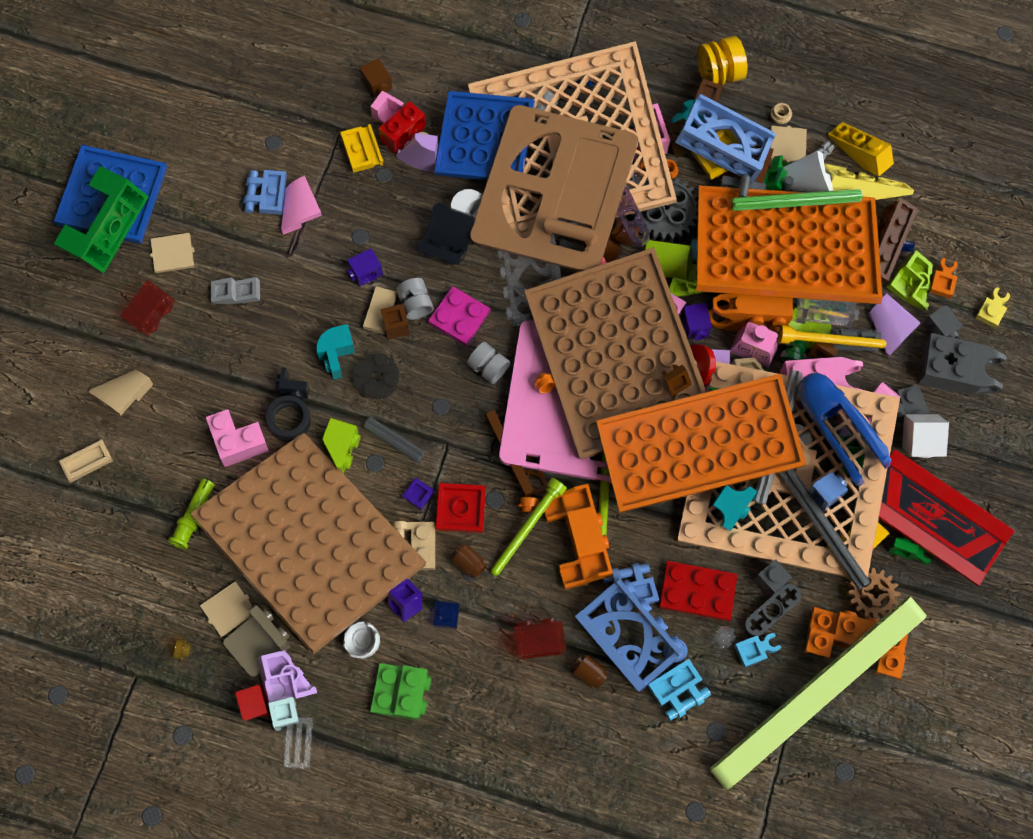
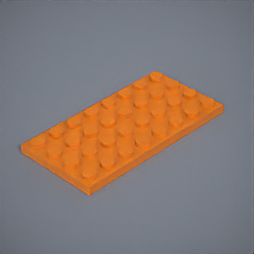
(700, 443)

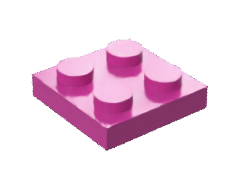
(459, 316)

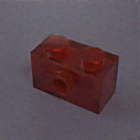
(148, 308)
(539, 639)

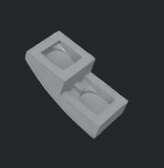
(233, 292)

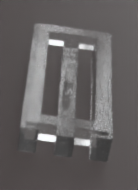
(297, 765)

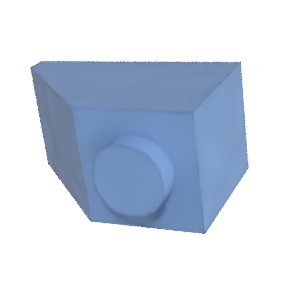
(828, 490)

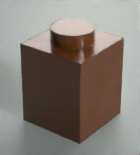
(376, 78)

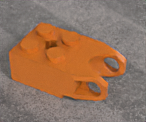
(760, 310)

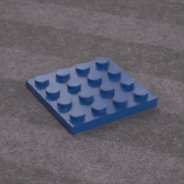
(473, 134)
(82, 203)

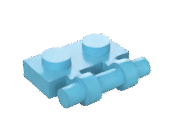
(674, 683)

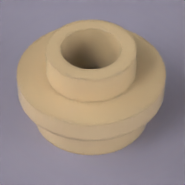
(783, 109)

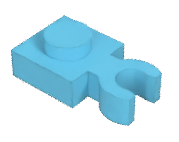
(753, 651)

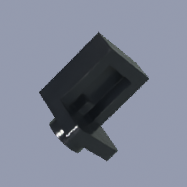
(289, 387)

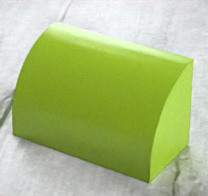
(673, 258)

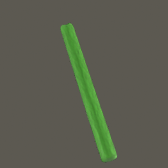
(797, 199)

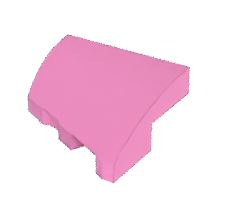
(298, 205)

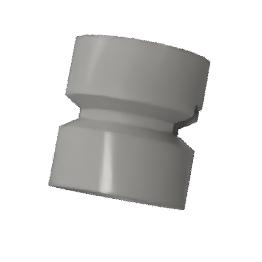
(415, 298)
(486, 361)

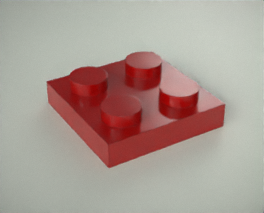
(461, 508)

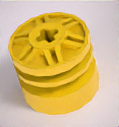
(722, 60)

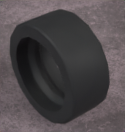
(278, 404)

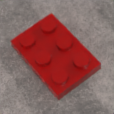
(698, 591)

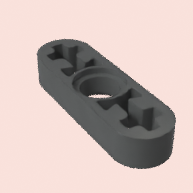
(780, 594)

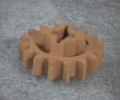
(882, 588)

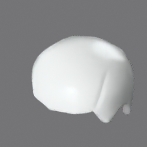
(361, 640)

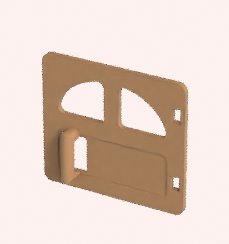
(581, 188)

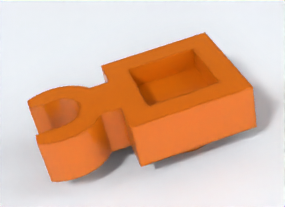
(943, 281)

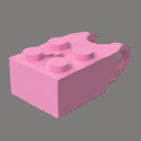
(833, 368)

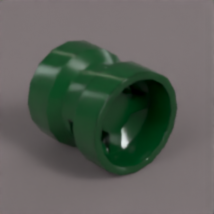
(793, 351)

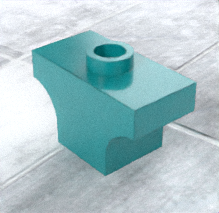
(733, 505)

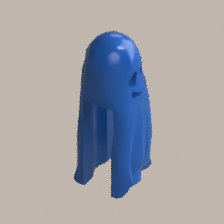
(823, 400)

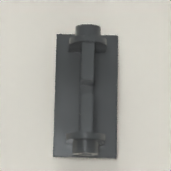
(856, 333)

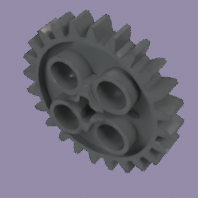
(665, 226)

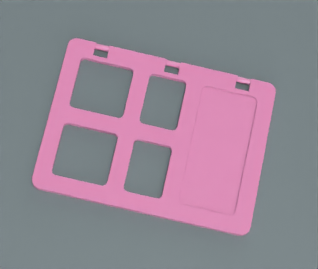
(537, 421)

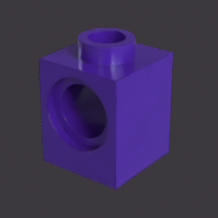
(364, 267)
(696, 321)
(405, 600)

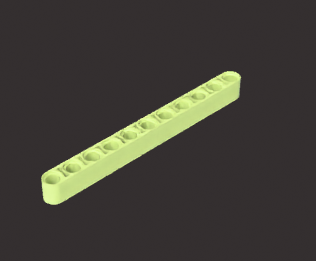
(817, 693)

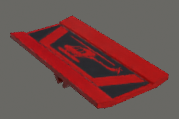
(941, 519)

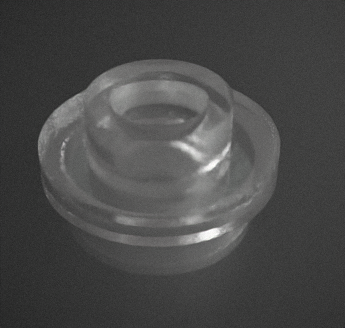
(724, 637)

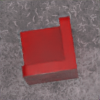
(252, 703)

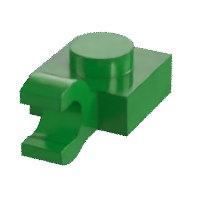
(776, 175)
(905, 548)

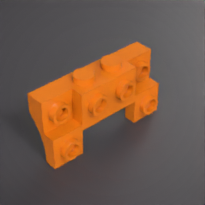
(586, 537)
(843, 630)

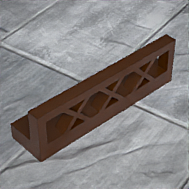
(893, 233)
(519, 472)

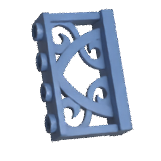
(708, 145)
(598, 625)

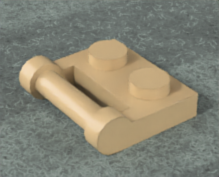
(421, 539)

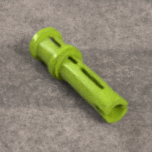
(186, 524)

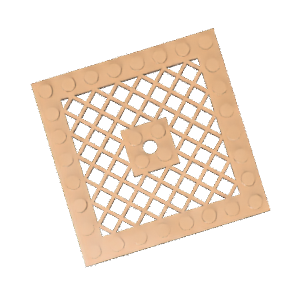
(585, 68)
(807, 555)

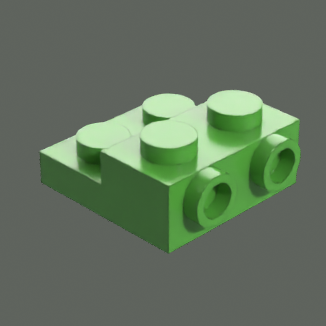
(401, 691)

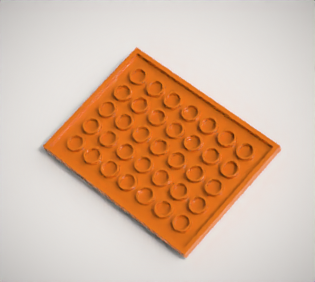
(788, 250)

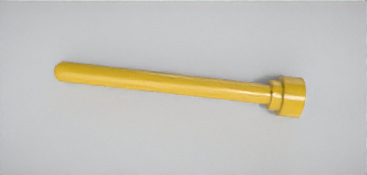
(787, 334)

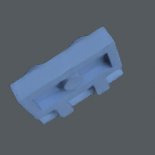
(272, 192)
(644, 587)

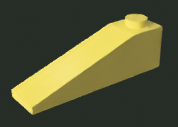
(879, 188)

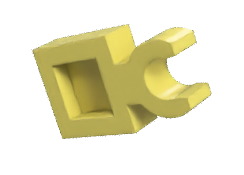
(993, 309)

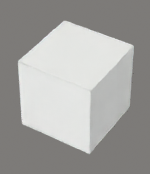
(925, 435)

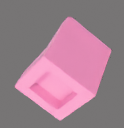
(385, 107)

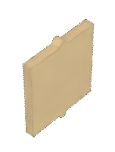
(789, 143)
(172, 253)
(228, 609)

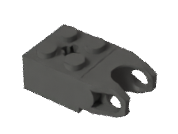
(959, 365)

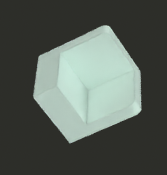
(283, 713)

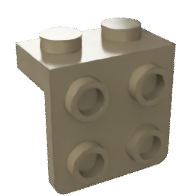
(256, 639)

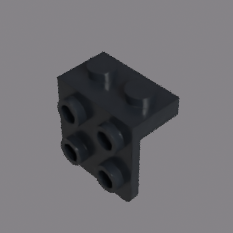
(447, 234)

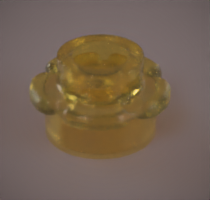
(181, 649)

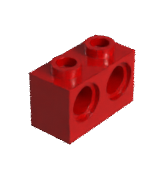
(402, 127)

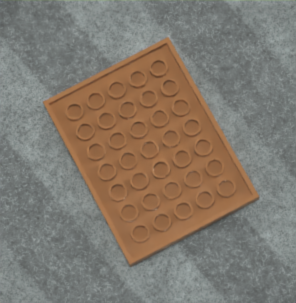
(609, 341)
(308, 541)

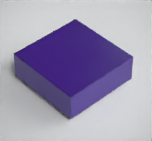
(418, 494)

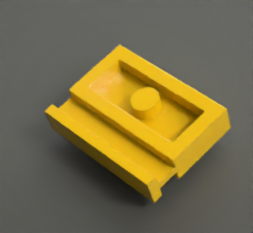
(361, 148)

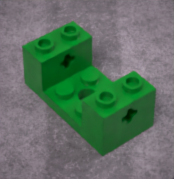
(102, 240)

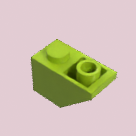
(339, 443)

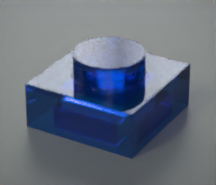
(446, 615)

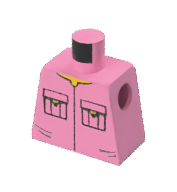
(755, 342)

